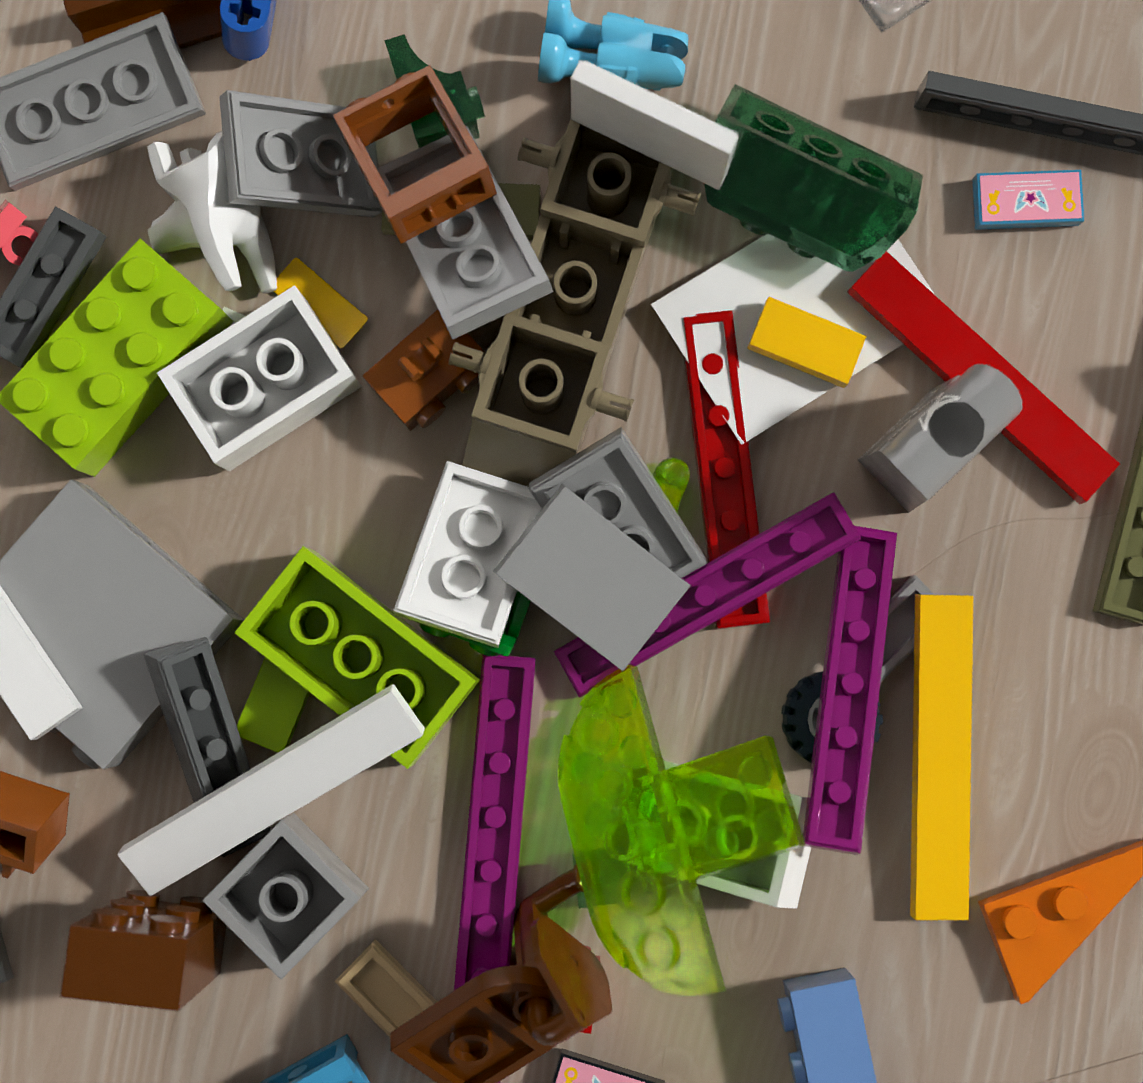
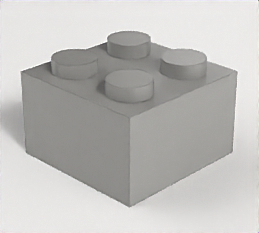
(286, 894)

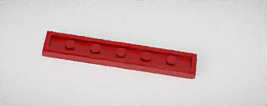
(952, 347)
(722, 463)

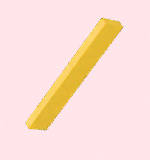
(941, 757)

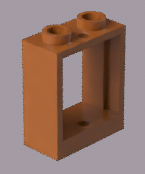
(436, 195)

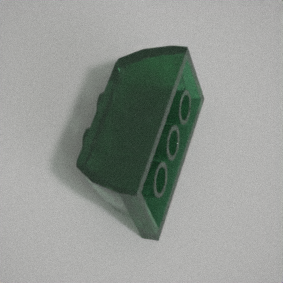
(812, 185)

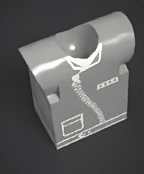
(942, 434)

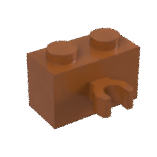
(417, 373)
(30, 823)

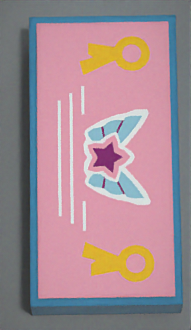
(1028, 199)

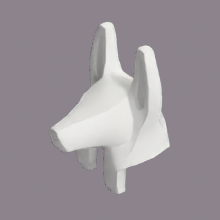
(205, 217)

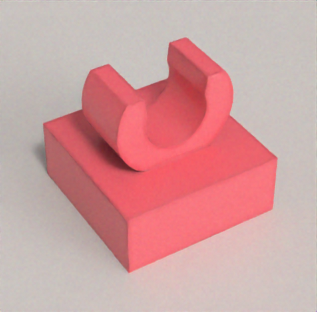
(11, 228)

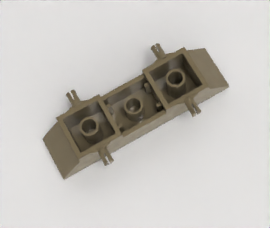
(552, 355)

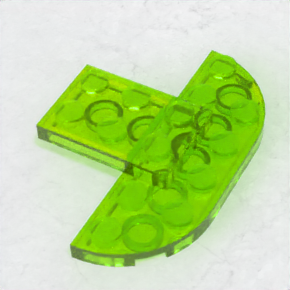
(655, 831)

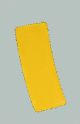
(335, 312)

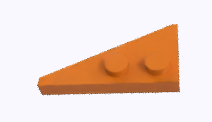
(1051, 916)

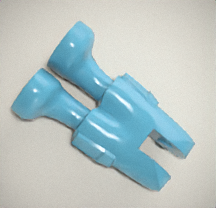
(625, 46)

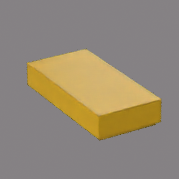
(806, 342)

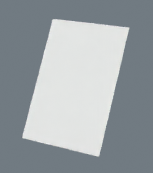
(742, 285)

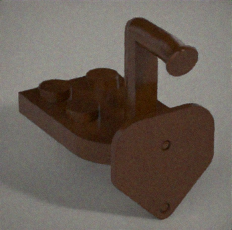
(512, 1010)

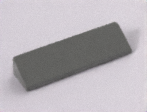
(199, 719)

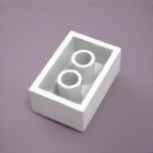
(259, 379)

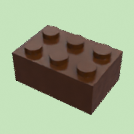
(144, 952)

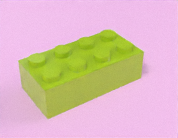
(101, 365)
(353, 646)

